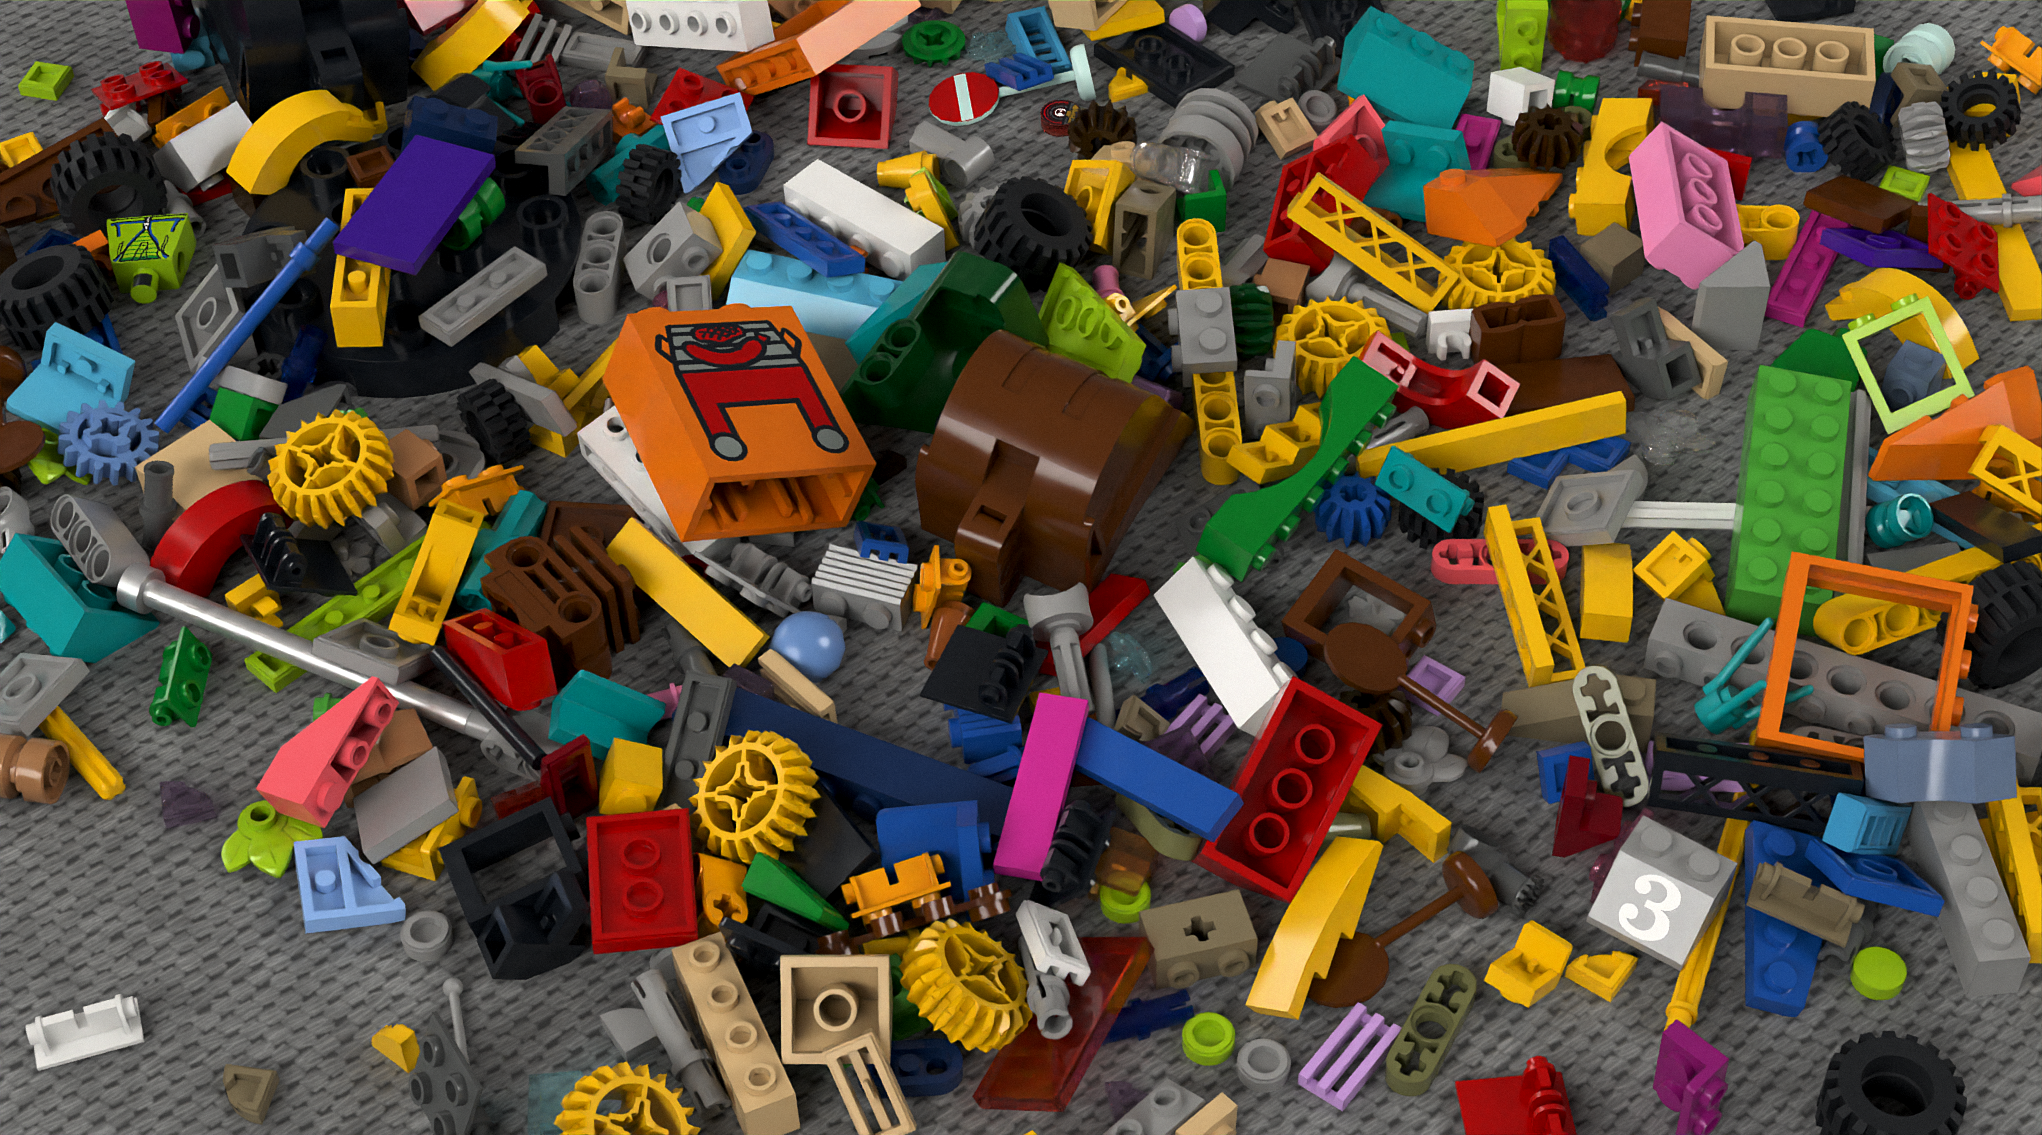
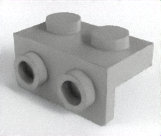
(1203, 332)

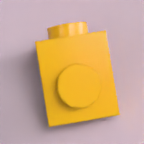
(1531, 966)

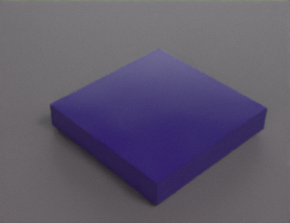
(1884, 250)

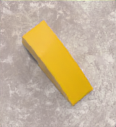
(1606, 592)

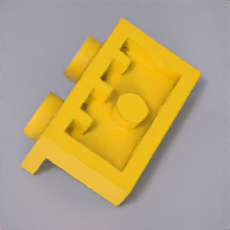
(422, 854)

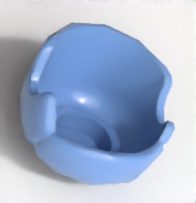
(810, 644)

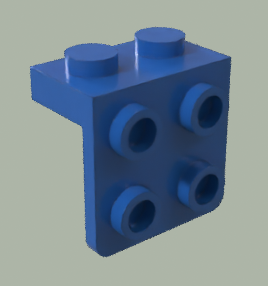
(939, 828)

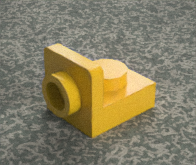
(1674, 566)

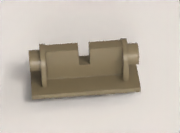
(1800, 904)

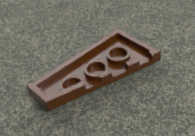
(26, 186)

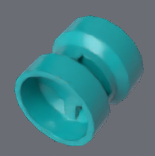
(1899, 520)

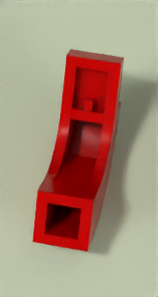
(1446, 396)
(210, 533)

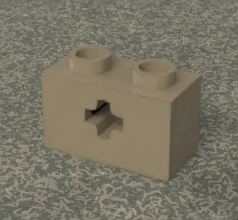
(1199, 939)

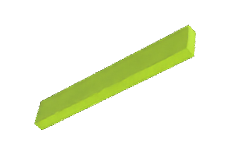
(375, 599)

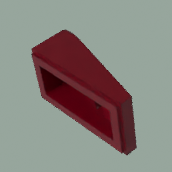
(571, 777)

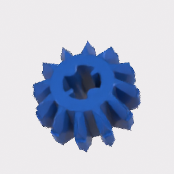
(1353, 510)

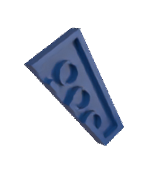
(1777, 954)

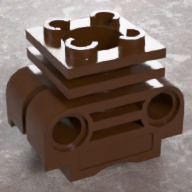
(567, 597)

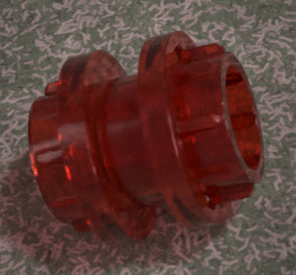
(1584, 28)

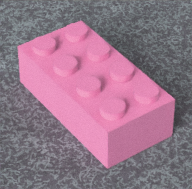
(1684, 205)

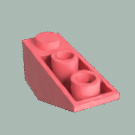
(324, 758)

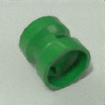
(1576, 91)

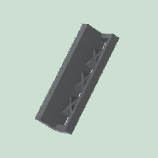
(569, 145)

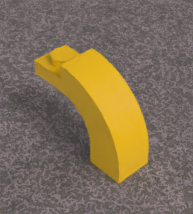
(469, 40)
(287, 133)
(1888, 285)
(436, 573)

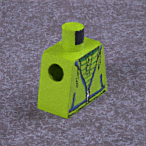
(150, 253)

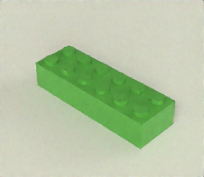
(1786, 490)

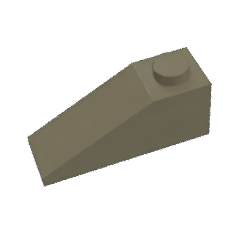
(1553, 715)

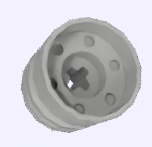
(1215, 125)

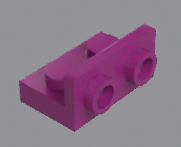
(1690, 1079)

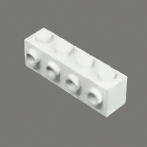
(701, 24)
(863, 217)
(613, 454)
(1225, 641)

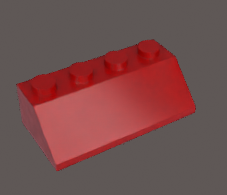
(1289, 791)

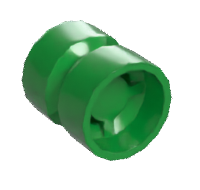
(478, 215)

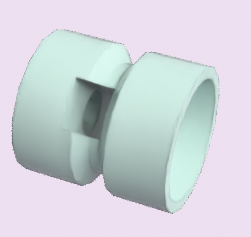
(1922, 45)

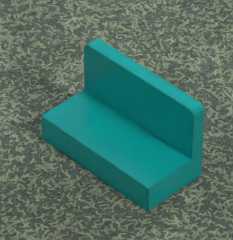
(602, 712)

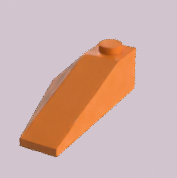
(1486, 203)
(1950, 443)

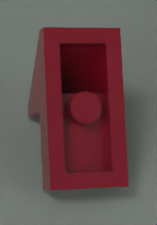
(1583, 814)

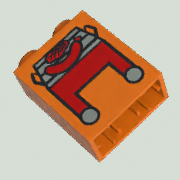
(737, 421)

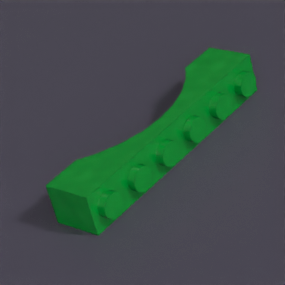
(1250, 523)

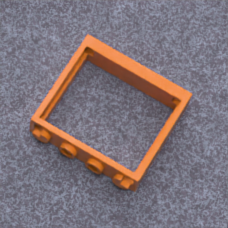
(812, 42)
(1872, 583)

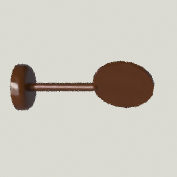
(18, 439)
(1375, 665)
(1363, 964)

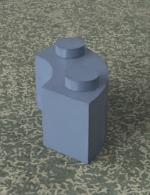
(1940, 764)

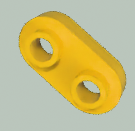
(924, 197)

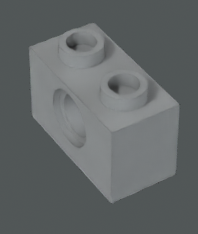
(675, 247)

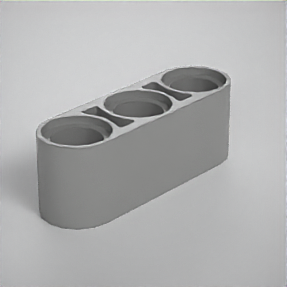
(600, 267)
(95, 539)

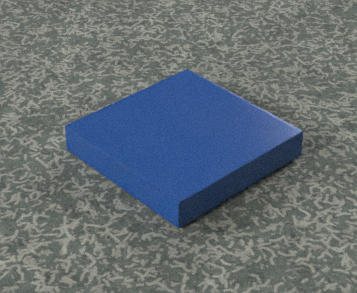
(1875, 878)

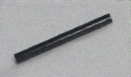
(488, 707)

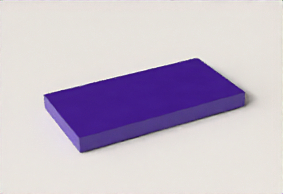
(414, 204)

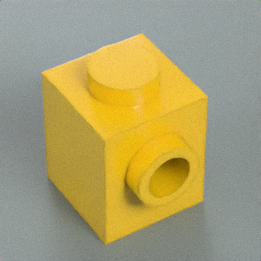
(630, 778)

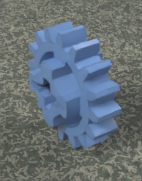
(106, 441)

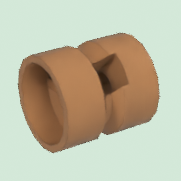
(33, 768)

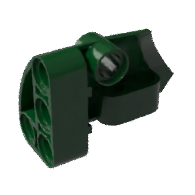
(922, 356)

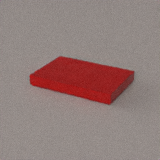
(641, 881)

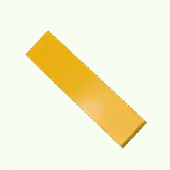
(1281, 449)
(1397, 811)
(1309, 932)

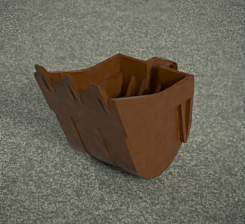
(1041, 466)

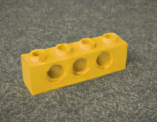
(358, 290)

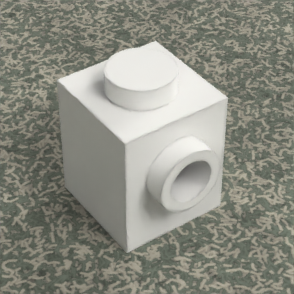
(1516, 90)

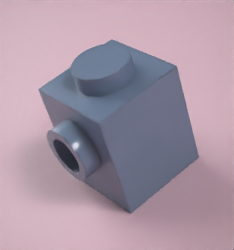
(1912, 375)

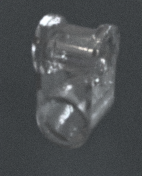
(1170, 165)

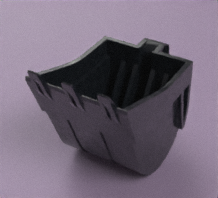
(307, 45)

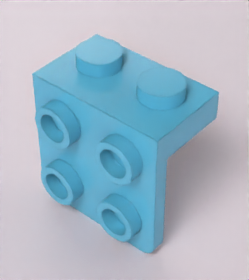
(71, 374)

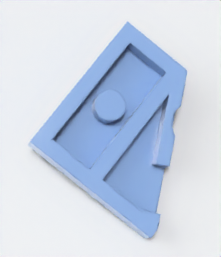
(706, 136)
(341, 888)

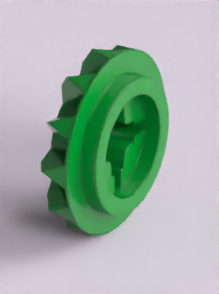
(933, 33)

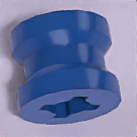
(1803, 147)

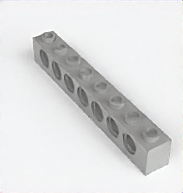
(1847, 688)

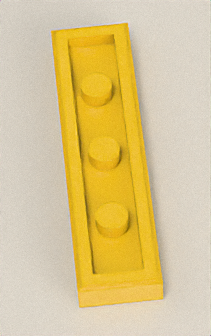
(686, 595)

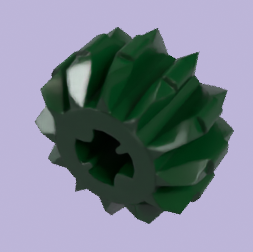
(1252, 319)

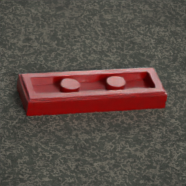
(1109, 606)

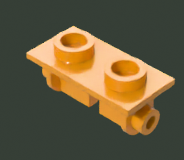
(2011, 51)
(190, 116)
(491, 486)
(939, 581)
(916, 885)

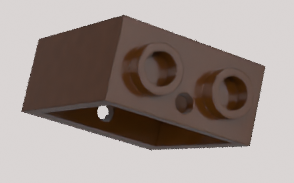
(1331, 586)

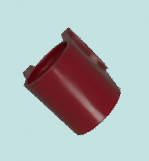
(542, 89)

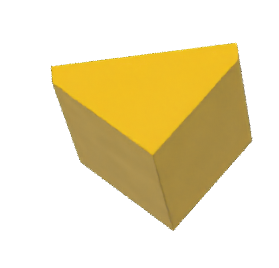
(1097, 189)

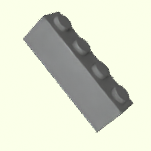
(1976, 909)

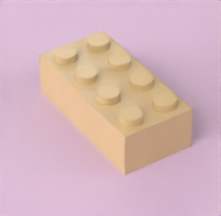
(1806, 61)

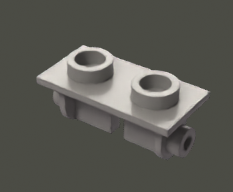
(1159, 1112)

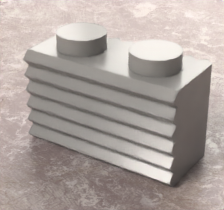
(864, 588)

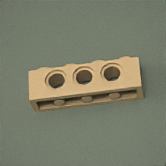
(735, 1037)

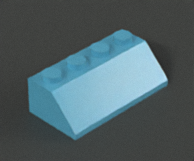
(822, 304)

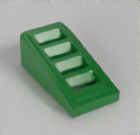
(783, 887)

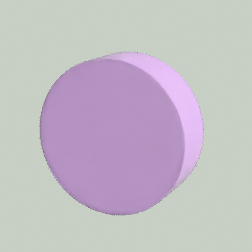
(1189, 21)

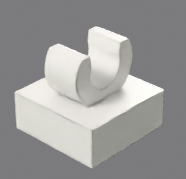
(1449, 332)

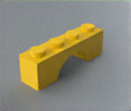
(1602, 192)

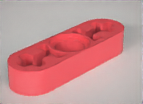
(1467, 549)

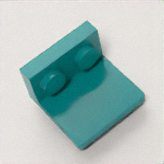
(1415, 158)

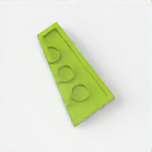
(1088, 328)

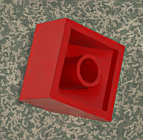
(853, 106)

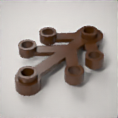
(983, 904)

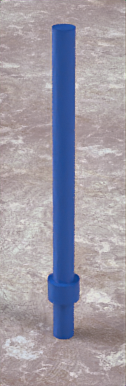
(302, 258)

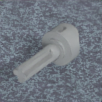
(1347, 279)
(1060, 621)

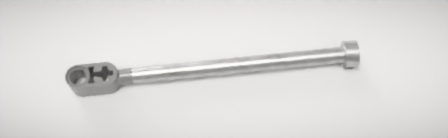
(145, 589)

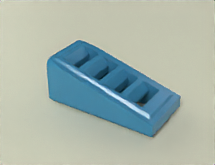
(1032, 21)
(1866, 825)

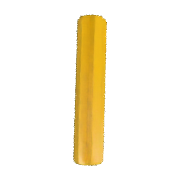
(84, 755)

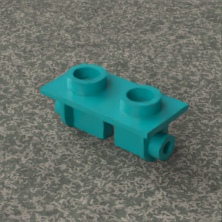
(1423, 489)

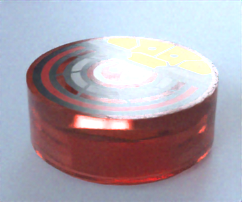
(1056, 117)

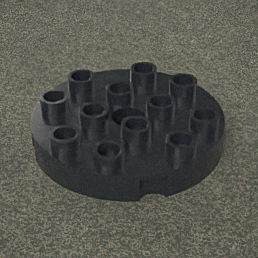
(412, 359)

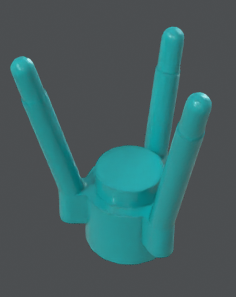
(501, 84)
(1727, 705)

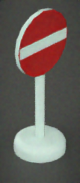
(974, 95)

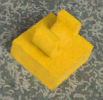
(255, 601)

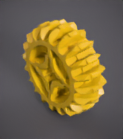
(1497, 274)
(1327, 339)
(335, 480)
(743, 784)
(966, 985)
(644, 1109)

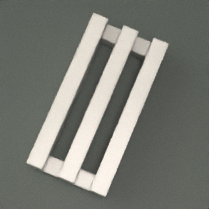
(1053, 944)

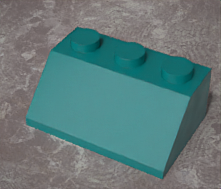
(1404, 71)
(63, 605)

